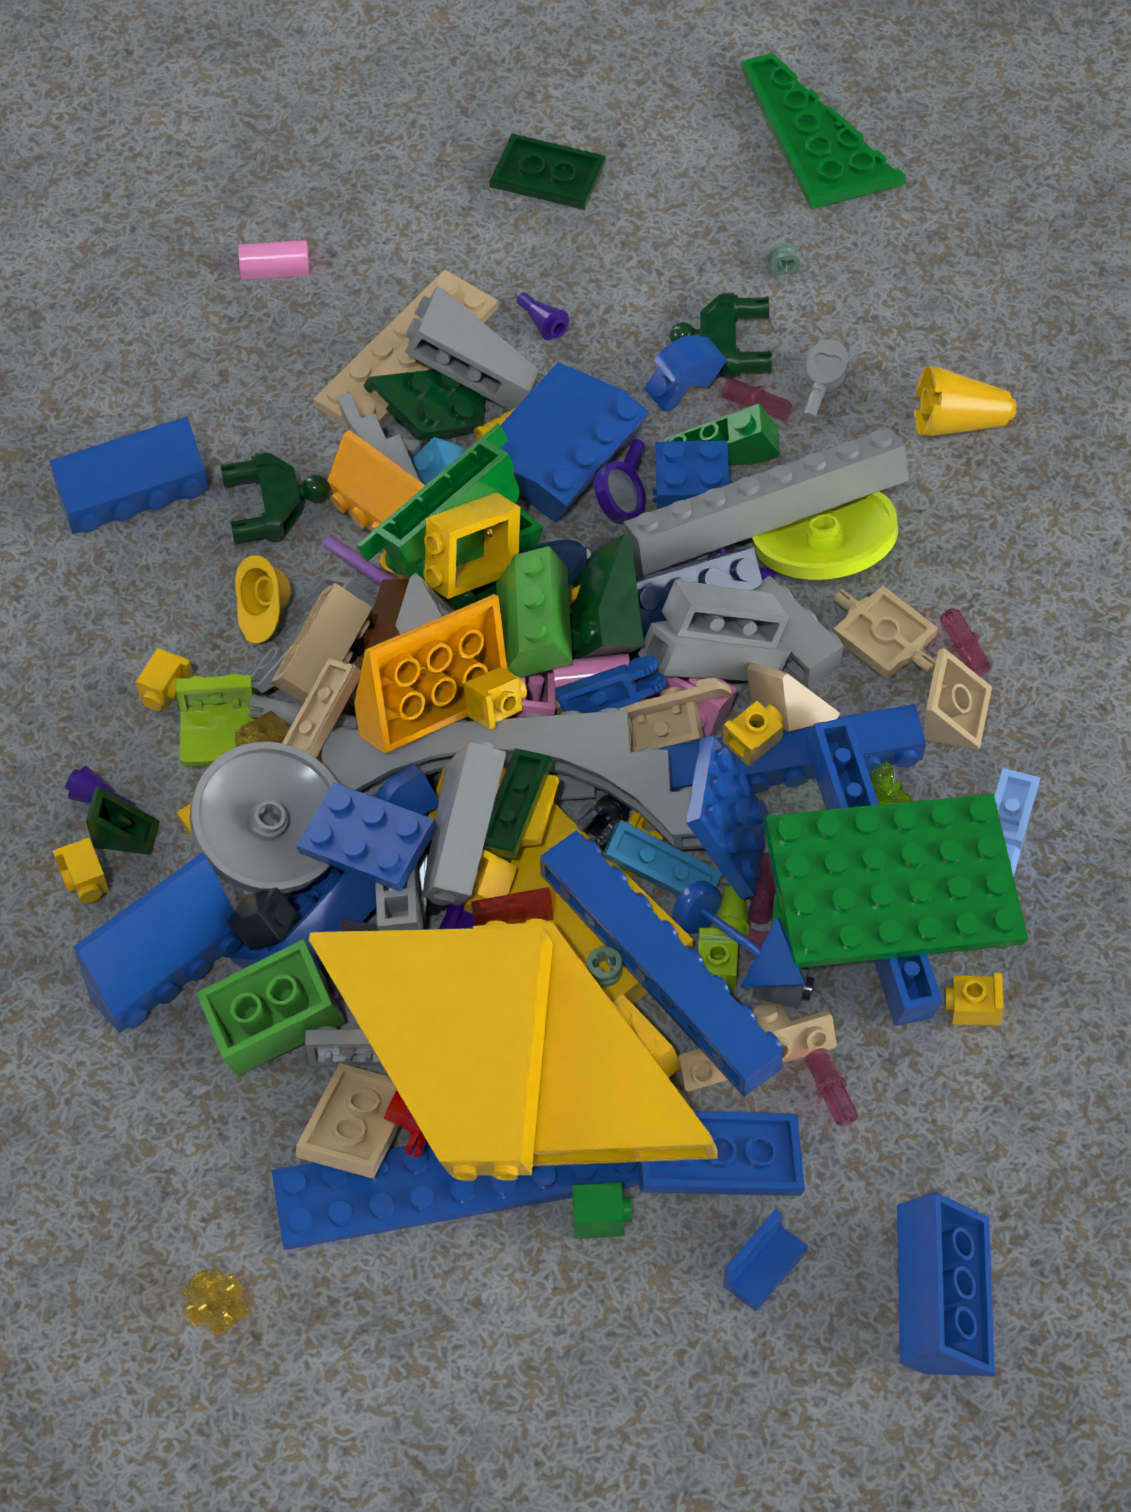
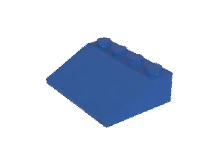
(566, 434)
(158, 945)

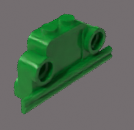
(471, 476)

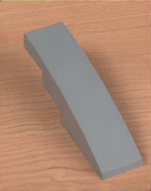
(371, 432)

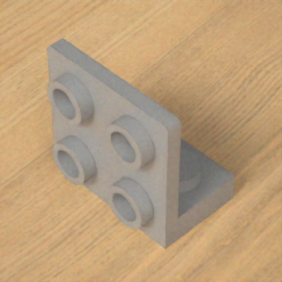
(340, 1044)

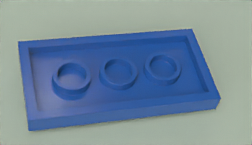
(754, 1158)

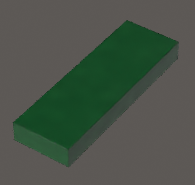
(516, 802)

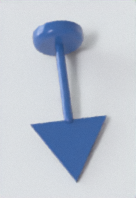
(773, 961)

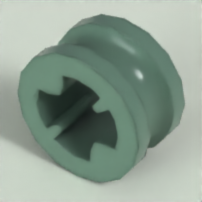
(783, 259)
(612, 958)

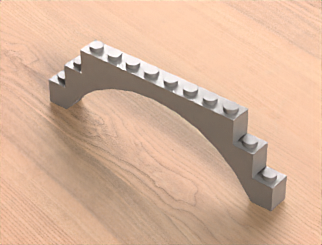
(581, 746)

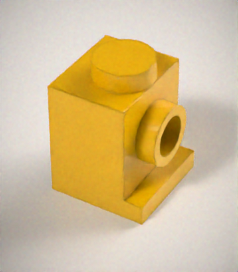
(158, 679)
(494, 697)
(752, 742)
(81, 870)
(492, 878)
(975, 1000)

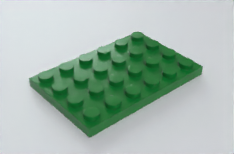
(894, 880)

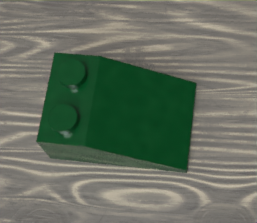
(607, 604)

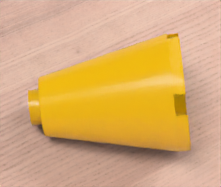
(959, 404)

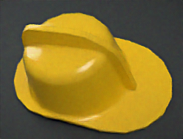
(256, 588)

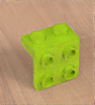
(211, 715)

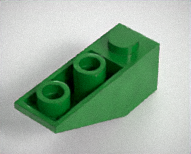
(748, 433)

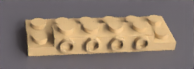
(386, 352)

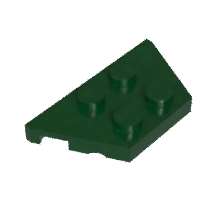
(429, 403)

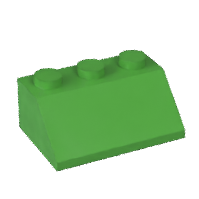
(535, 612)
(269, 1007)

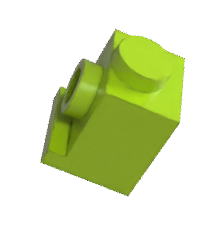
(719, 954)

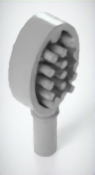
(823, 373)

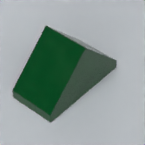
(119, 825)

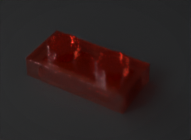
(513, 907)

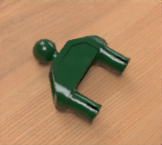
(718, 324)
(279, 494)

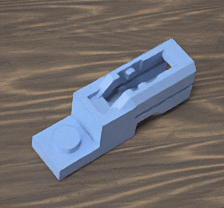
(1014, 803)

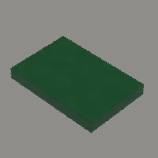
(547, 171)

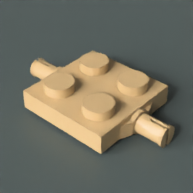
(885, 632)

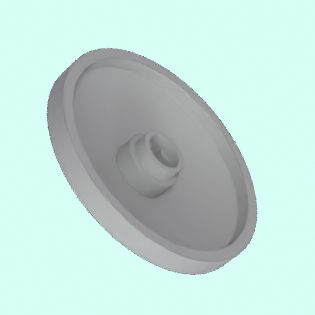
(254, 812)

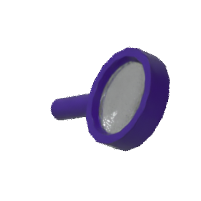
(620, 488)

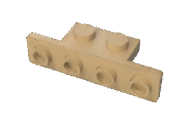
(672, 716)
(796, 1037)

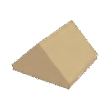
(792, 699)
(956, 704)

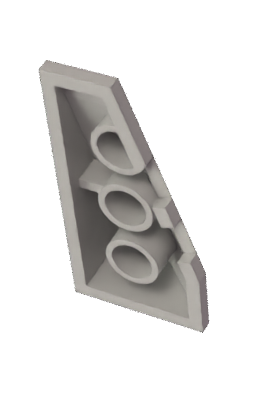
(273, 658)

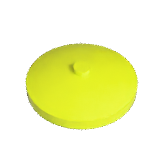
(832, 541)

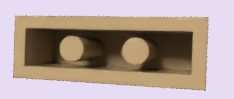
(326, 633)

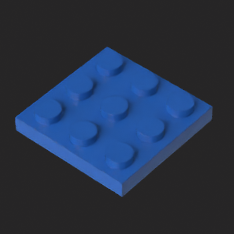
(727, 816)

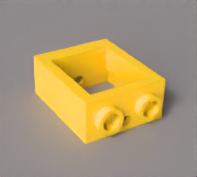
(501, 543)

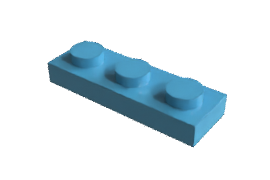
(656, 860)

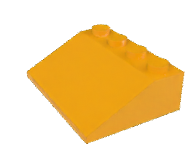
(418, 677)

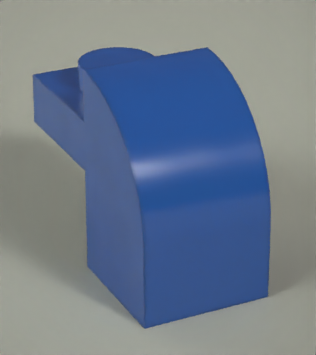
(682, 364)
(409, 790)

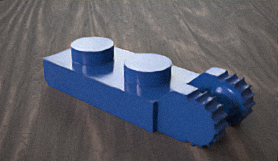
(612, 687)

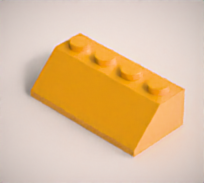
(368, 483)

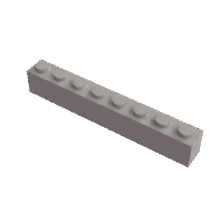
(767, 500)

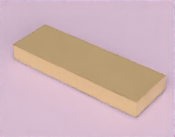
(323, 706)

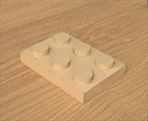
(350, 1123)

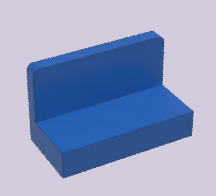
(763, 1262)

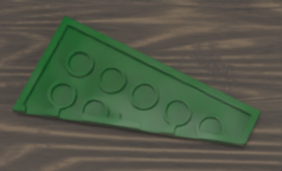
(816, 141)

